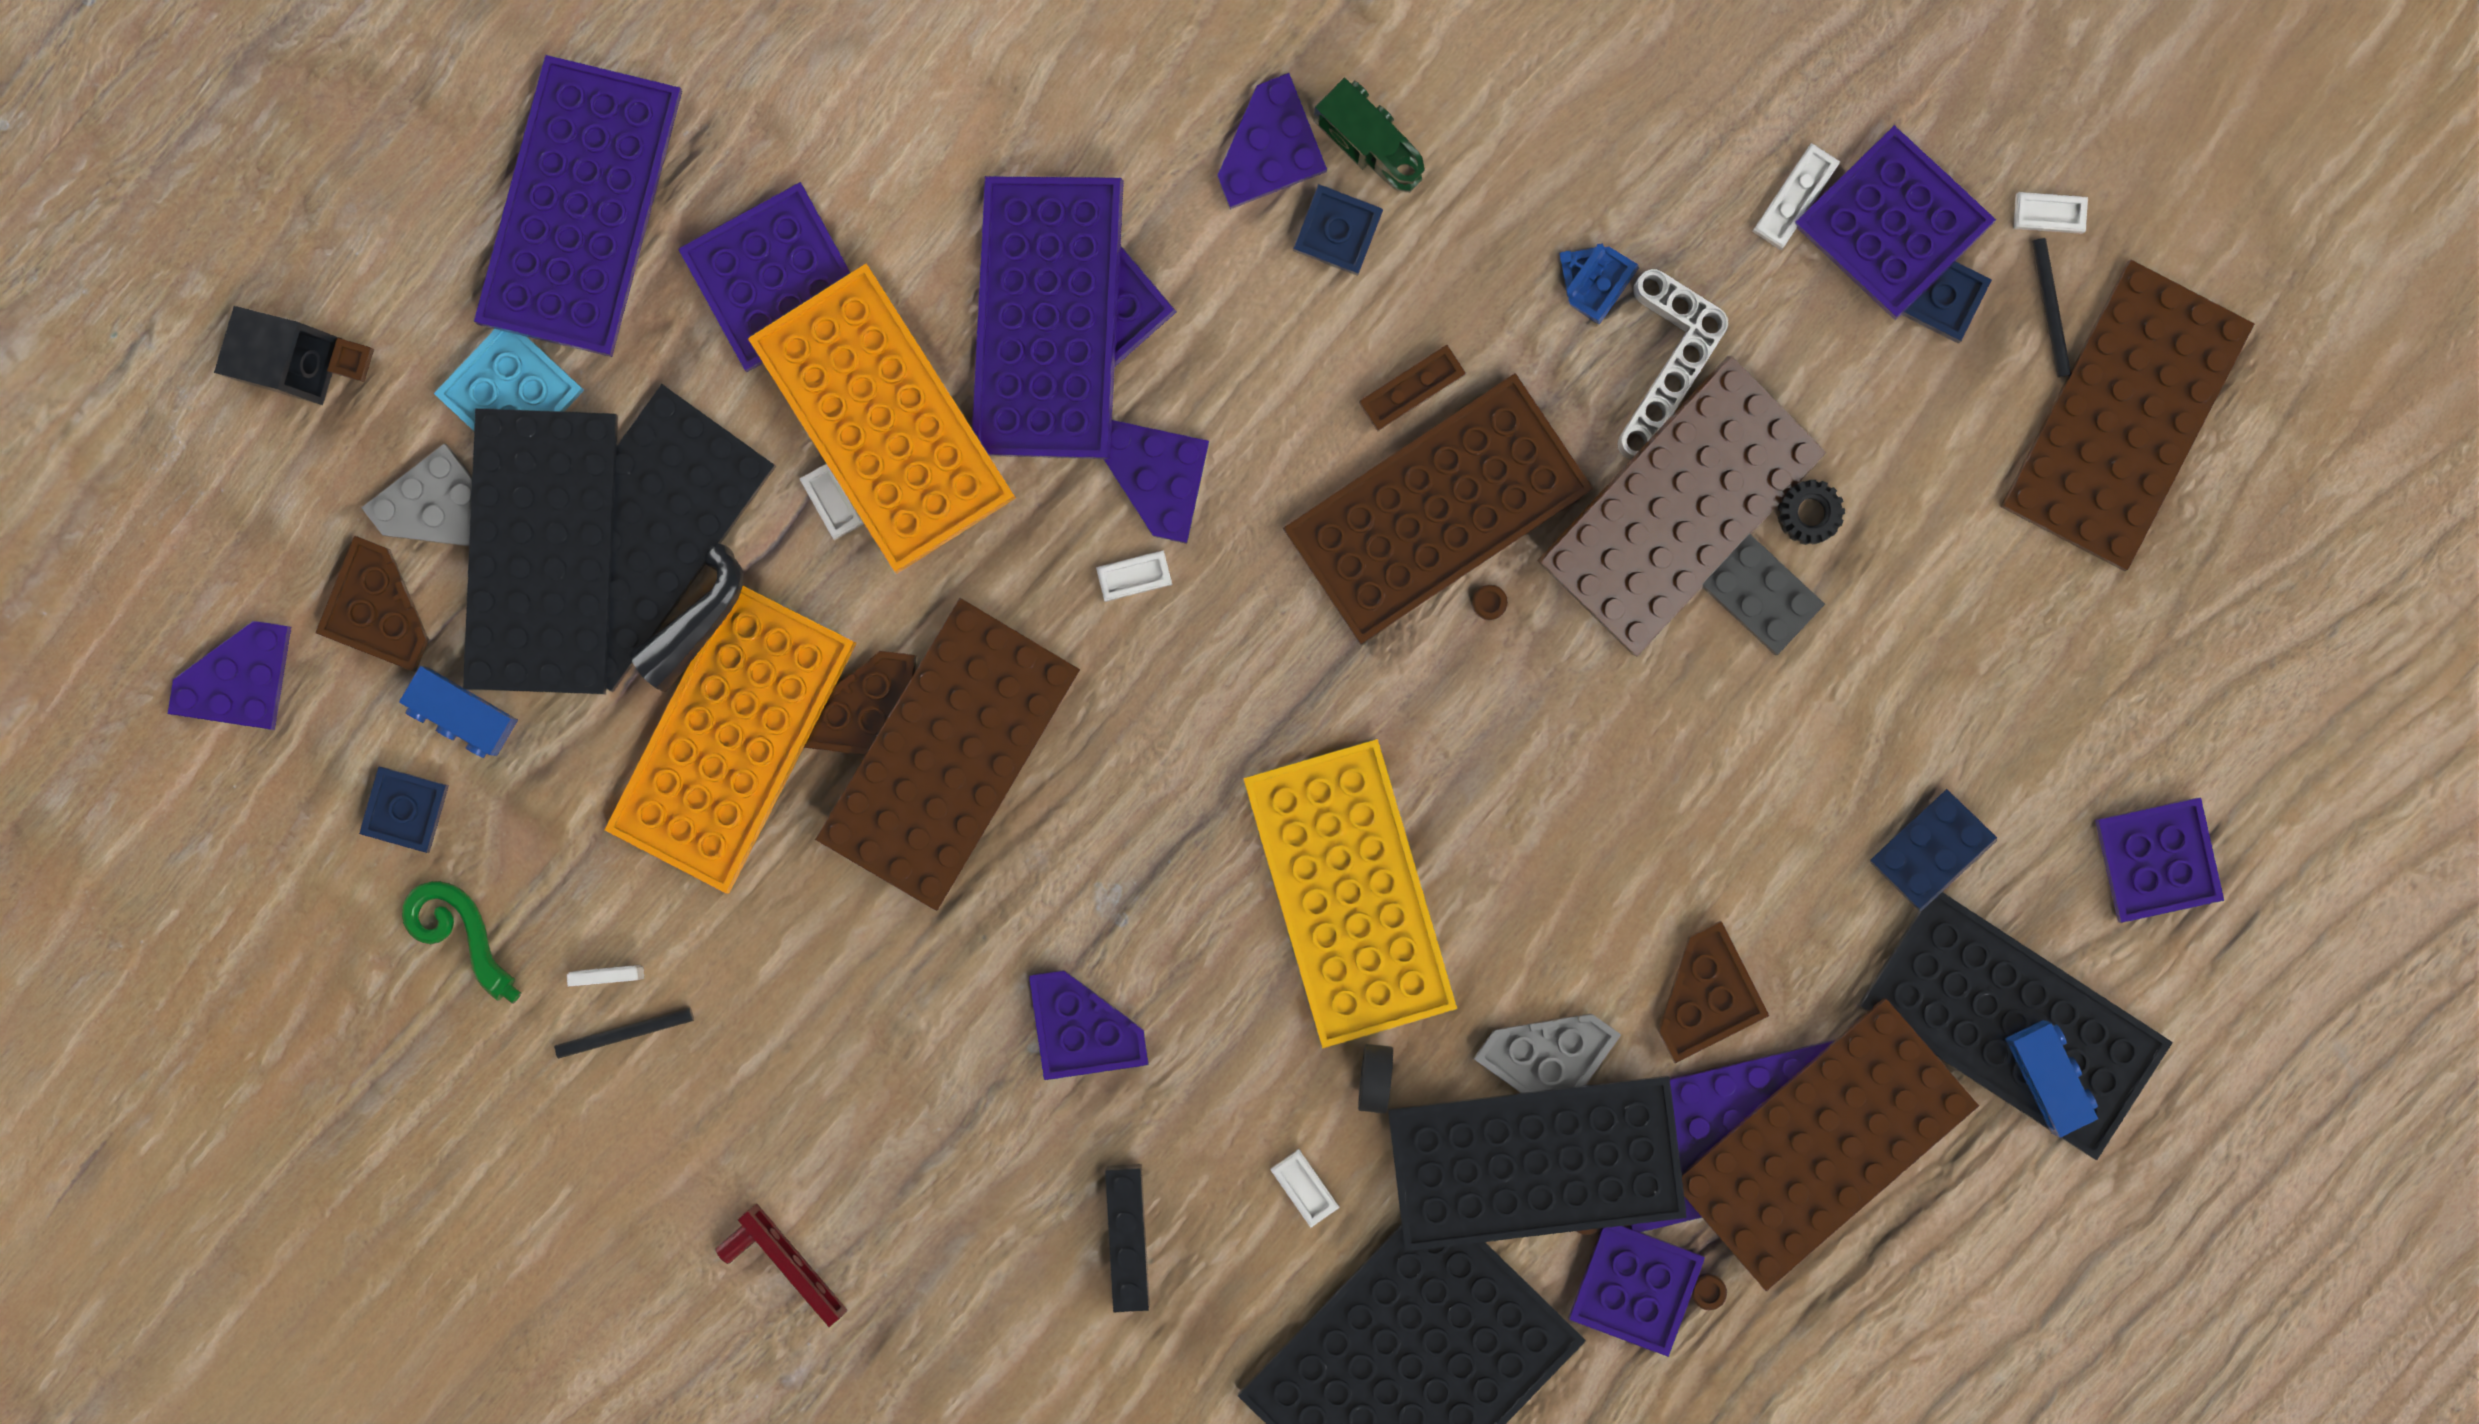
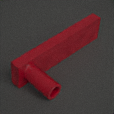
(760, 1228)

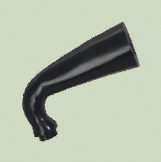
(675, 646)

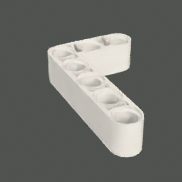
(1676, 364)

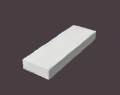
(1796, 196)

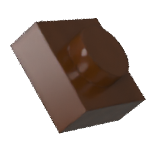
(350, 360)

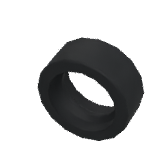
(1375, 1078)

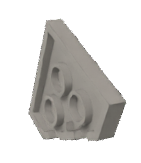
(427, 502)
(1548, 1052)

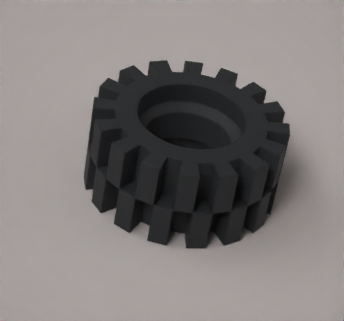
(1832, 512)

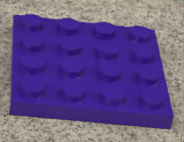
(1895, 222)
(764, 266)

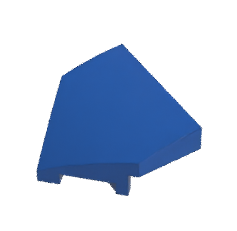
(1596, 279)

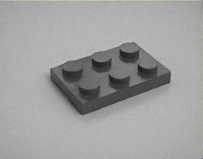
(1762, 594)

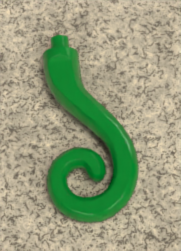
(486, 970)

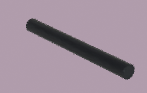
(2051, 307)
(624, 1033)

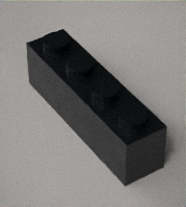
(1127, 1238)

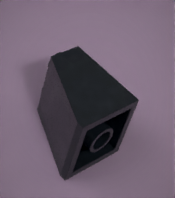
(276, 355)

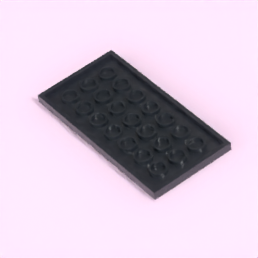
(675, 496)
(540, 551)
(1975, 985)
(1537, 1163)

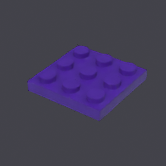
(2159, 860)
(1636, 1288)

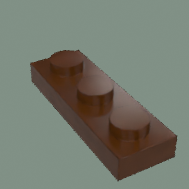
(1412, 388)

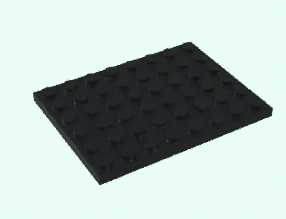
(1417, 1343)

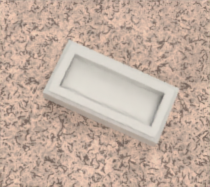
(2050, 212)
(831, 502)
(1134, 576)
(605, 975)
(1304, 1188)

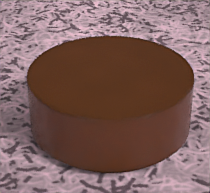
(1489, 602)
(1709, 1292)

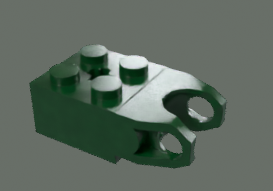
(1368, 134)

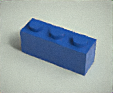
(457, 712)
(2053, 1078)

